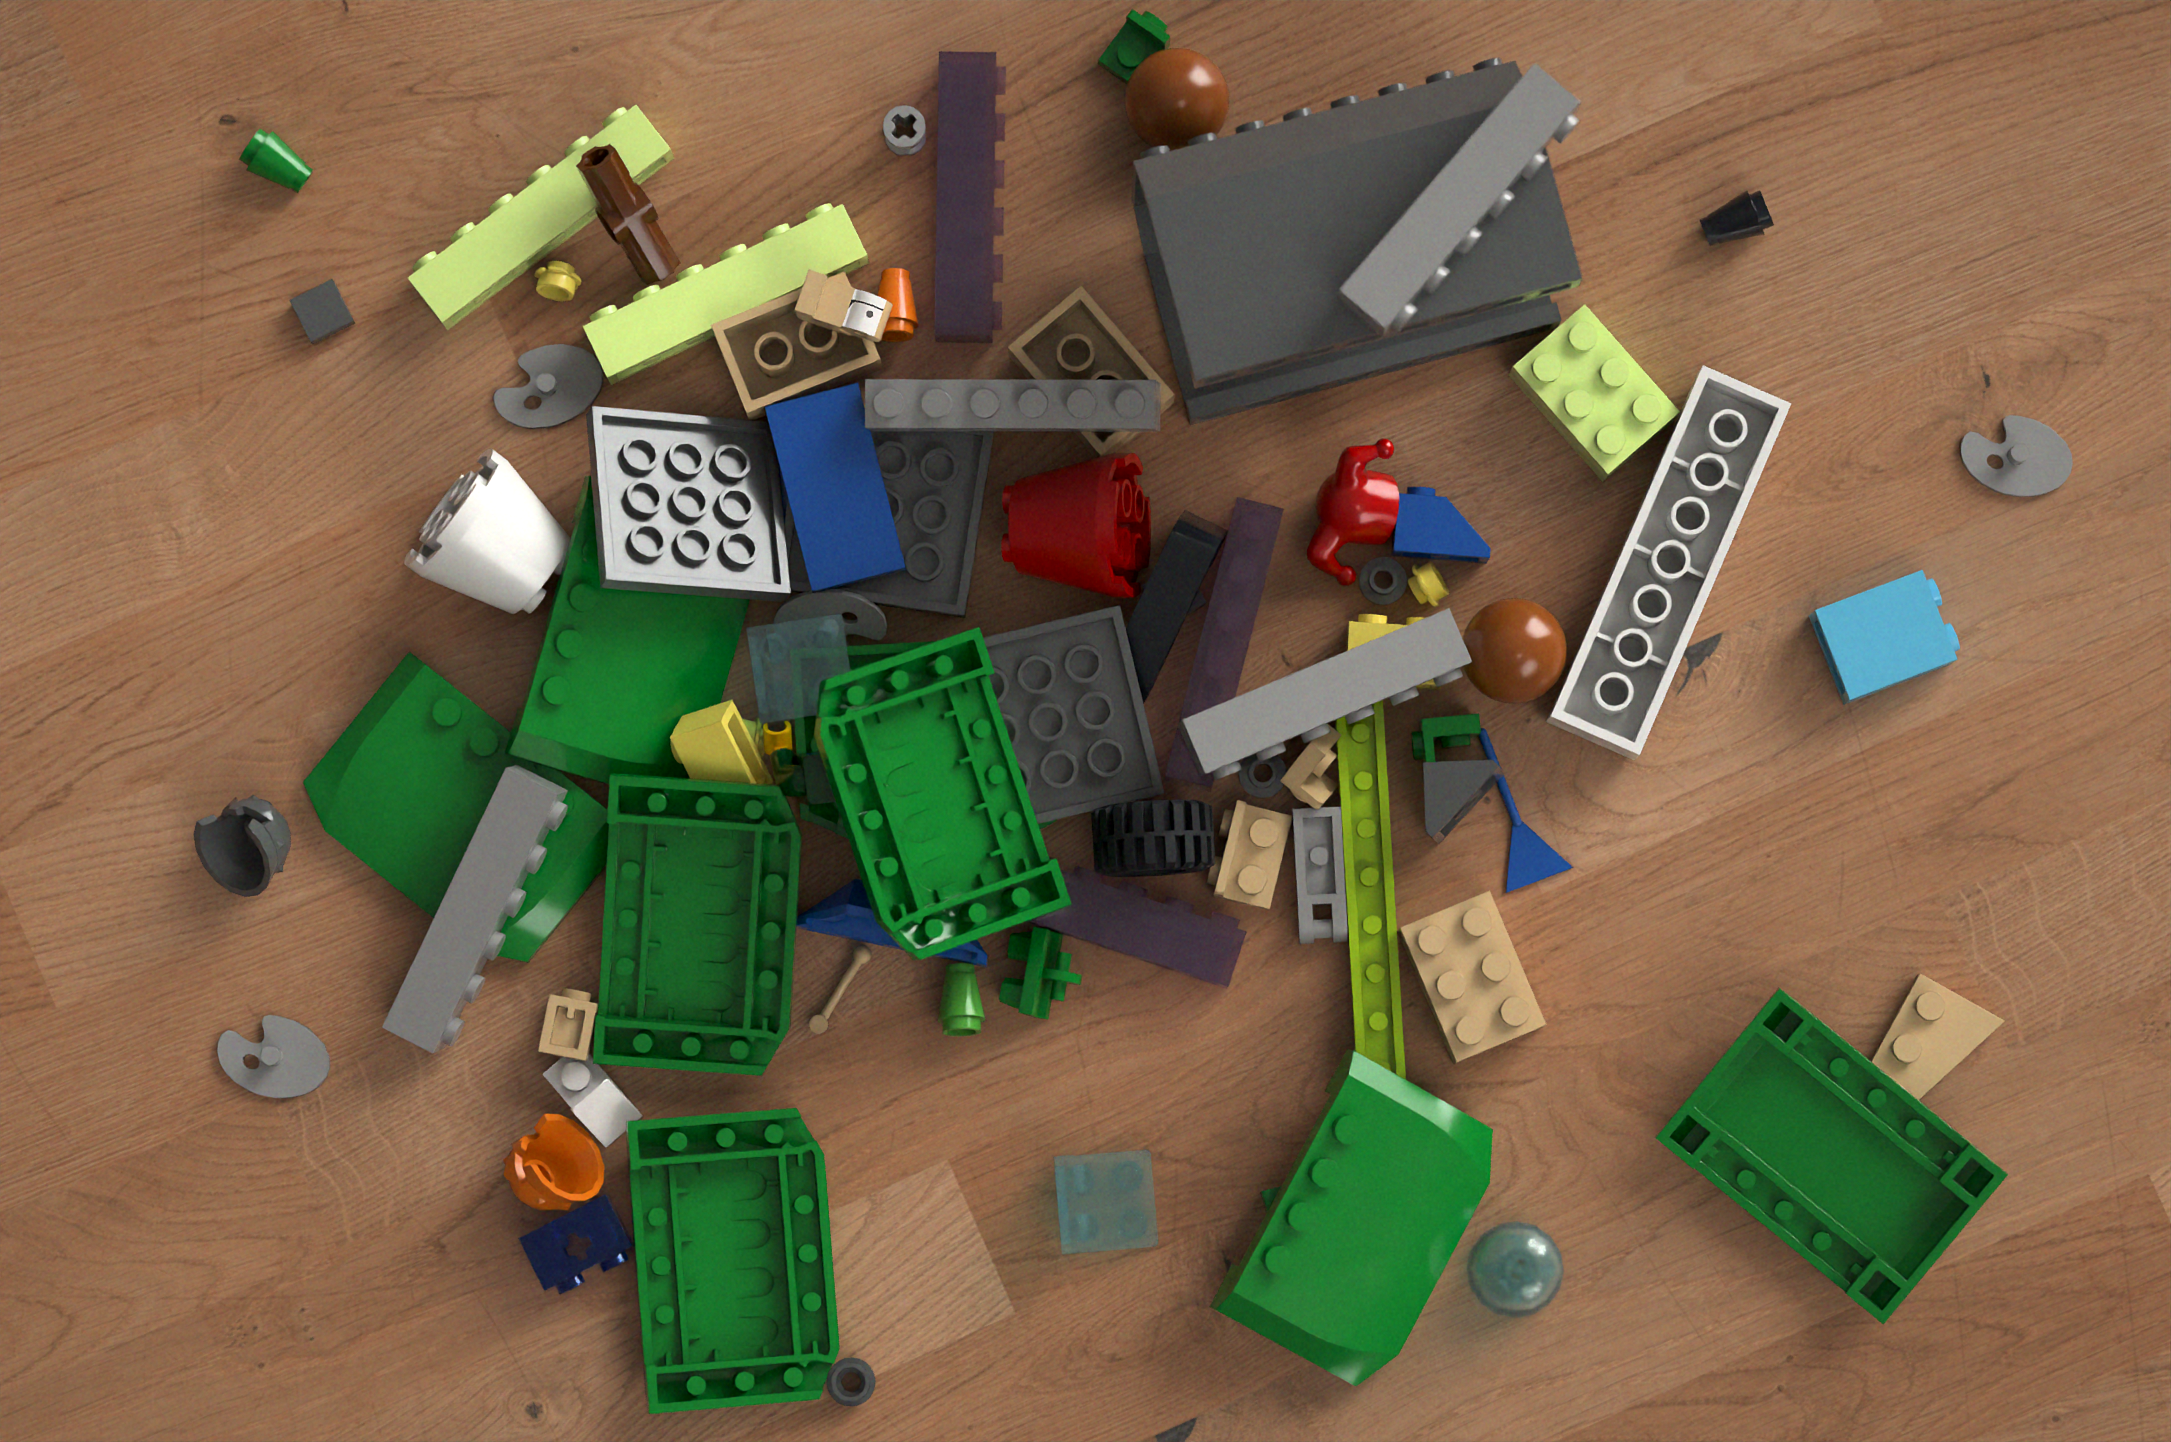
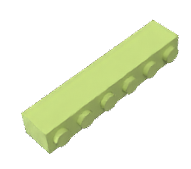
(532, 222)
(682, 313)

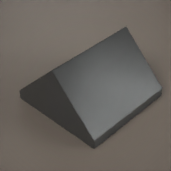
(1453, 791)

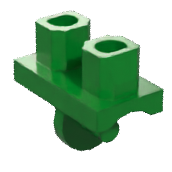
(1045, 972)

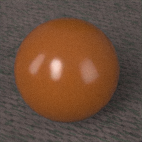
(1176, 98)
(1514, 650)

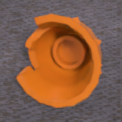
(554, 1165)

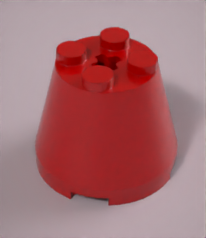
(1081, 525)

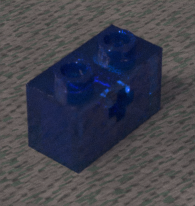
(549, 1244)

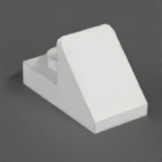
(593, 1097)

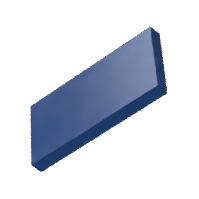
(835, 488)

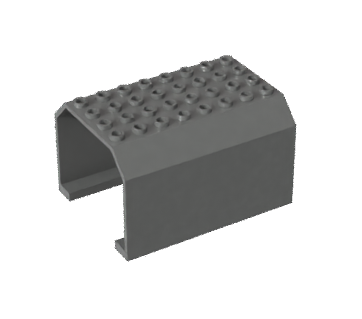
(1272, 221)

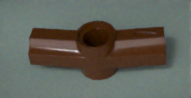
(627, 214)

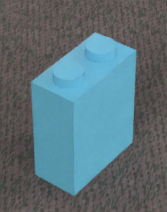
(1885, 636)

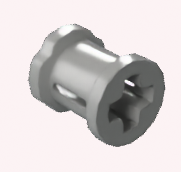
(905, 116)

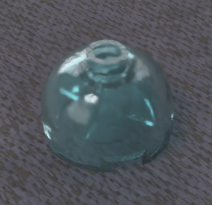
(1495, 1259)

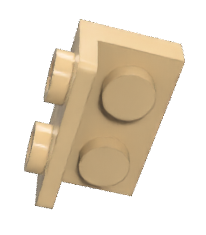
(1251, 855)

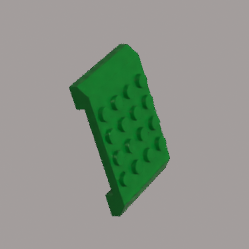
(1831, 1155)

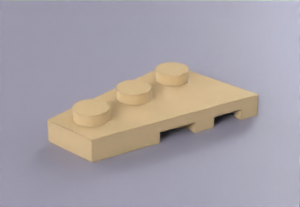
(1931, 1035)

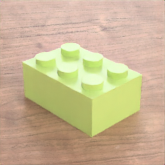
(1593, 393)

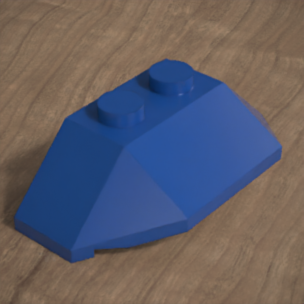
(850, 916)

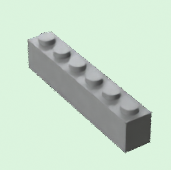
(1459, 200)
(1012, 405)
(1323, 693)
(475, 909)

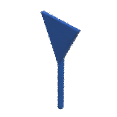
(1529, 855)

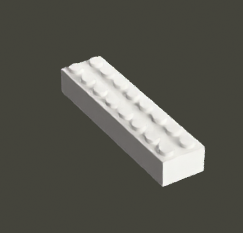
(1668, 563)

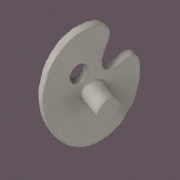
(563, 379)
(2031, 457)
(805, 605)
(289, 1058)

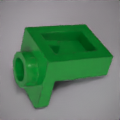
(1133, 43)
(1450, 730)

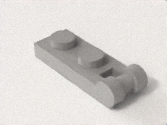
(1319, 873)

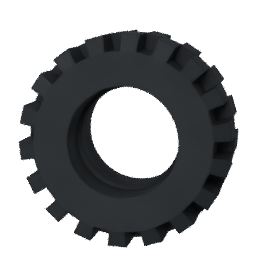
(1153, 838)

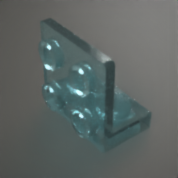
(792, 661)
(1106, 1201)

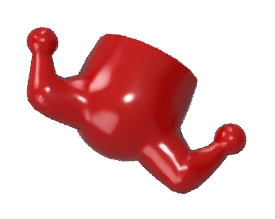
(1353, 508)

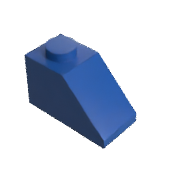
(1435, 530)

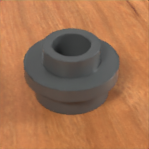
(1375, 594)
(1257, 788)
(846, 1397)

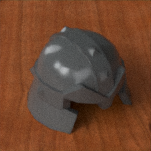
(243, 845)

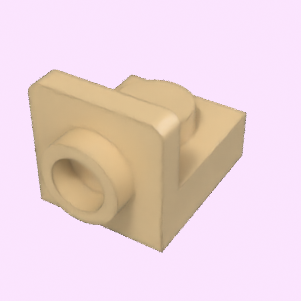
(1307, 775)
(568, 1025)

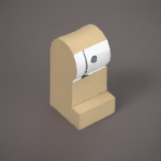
(842, 307)

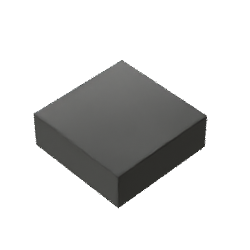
(322, 311)

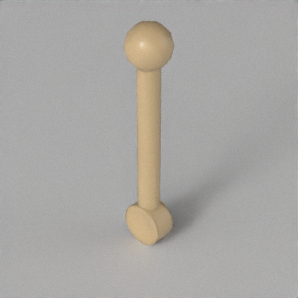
(819, 1023)

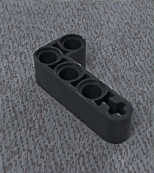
(1170, 594)

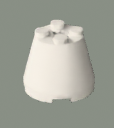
(491, 539)

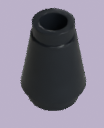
(1737, 219)

